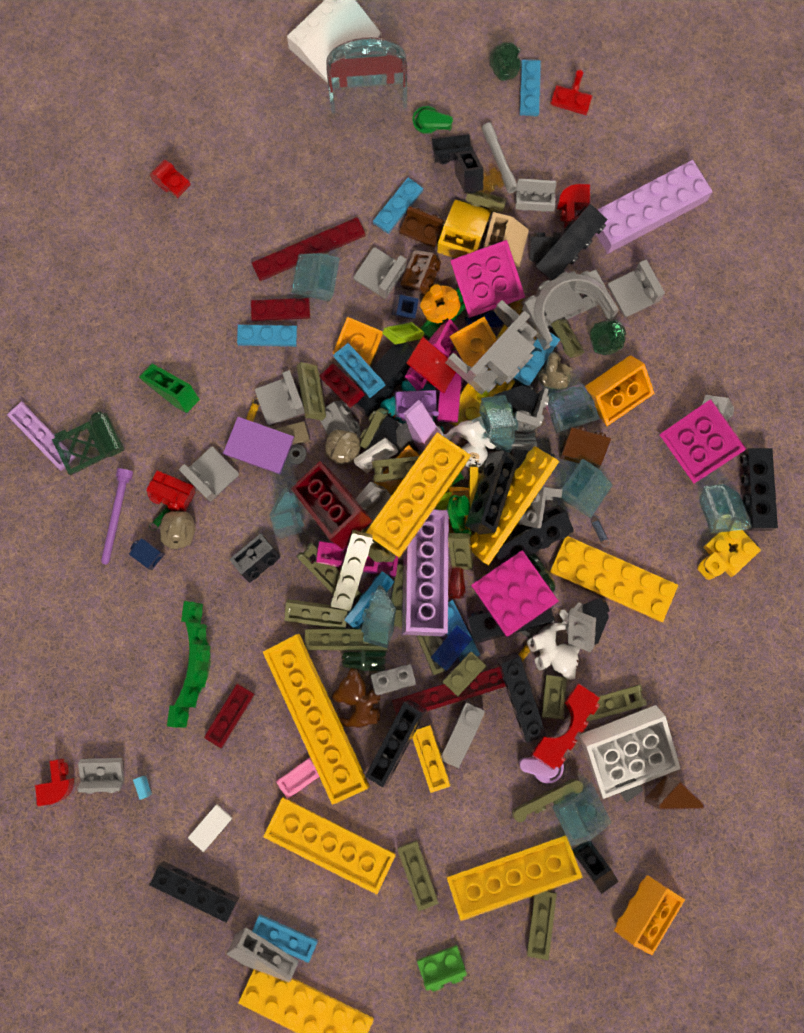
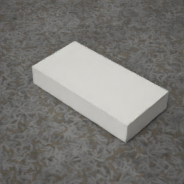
(380, 451)
(210, 827)

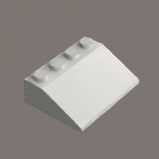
(326, 29)
(630, 749)

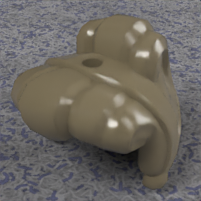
(555, 374)
(342, 447)
(177, 529)

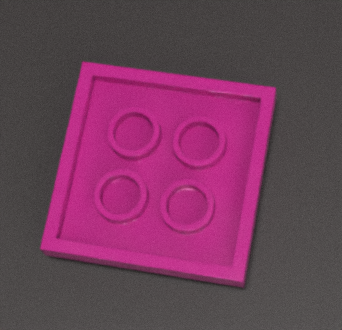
(487, 278)
(702, 441)
(514, 593)

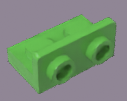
(442, 968)

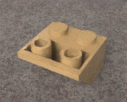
(507, 228)

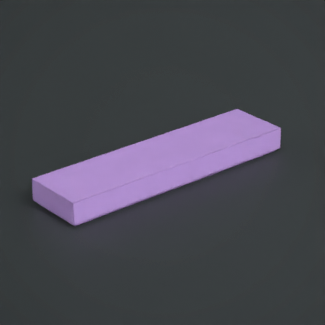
(37, 433)

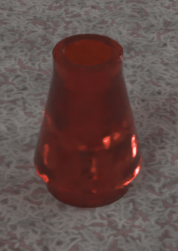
(456, 584)

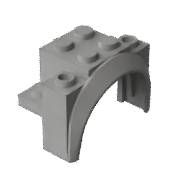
(562, 300)
(504, 356)

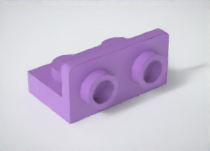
(406, 399)

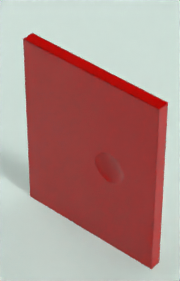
(431, 365)

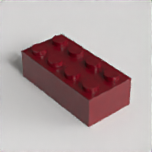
(331, 504)

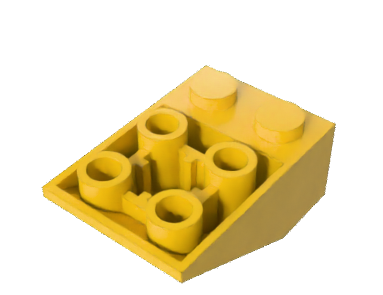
(463, 229)

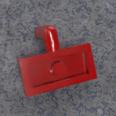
(571, 98)

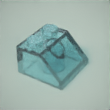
(582, 815)

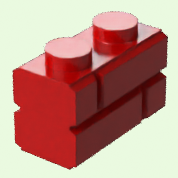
(170, 491)

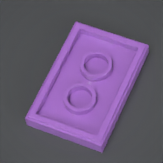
(258, 445)

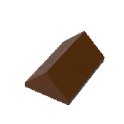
(672, 795)

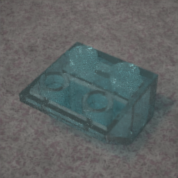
(315, 276)
(571, 408)
(499, 421)
(586, 488)
(723, 509)
(284, 517)
(379, 619)

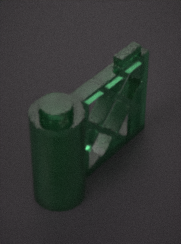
(103, 435)

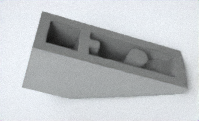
(462, 734)
(261, 955)

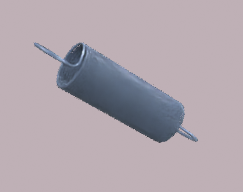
(599, 531)

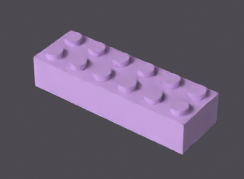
(653, 205)
(427, 579)

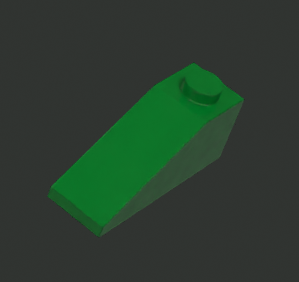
(170, 387)

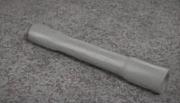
(492, 140)

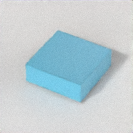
(142, 787)

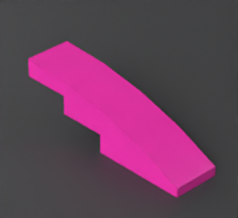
(443, 343)
(450, 400)
(334, 555)

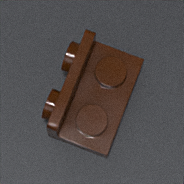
(422, 226)
(421, 271)

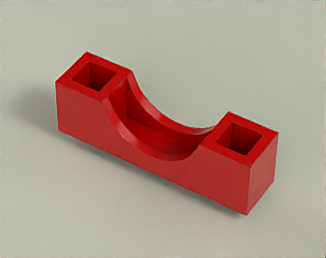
(580, 704)

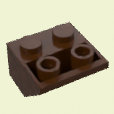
(584, 445)

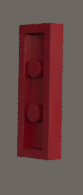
(280, 309)
(341, 385)
(229, 716)

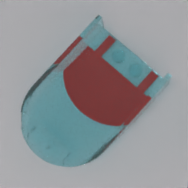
(366, 64)

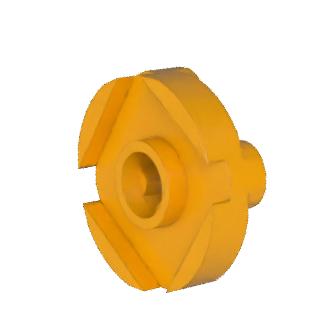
(436, 295)

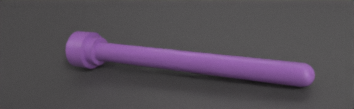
(123, 477)

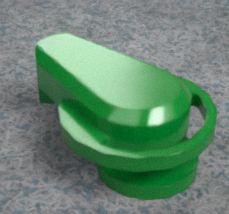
(431, 120)
(457, 511)

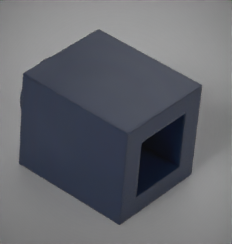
(405, 306)
(145, 553)

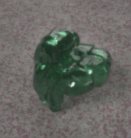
(505, 55)
(608, 337)

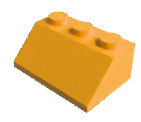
(620, 389)
(649, 915)

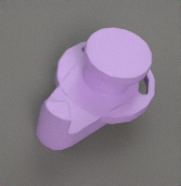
(541, 772)

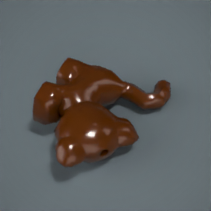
(353, 692)

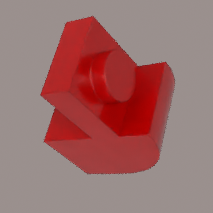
(169, 179)
(572, 199)
(59, 788)

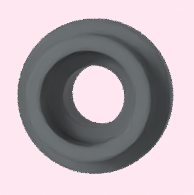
(297, 460)

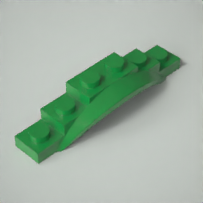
(198, 665)

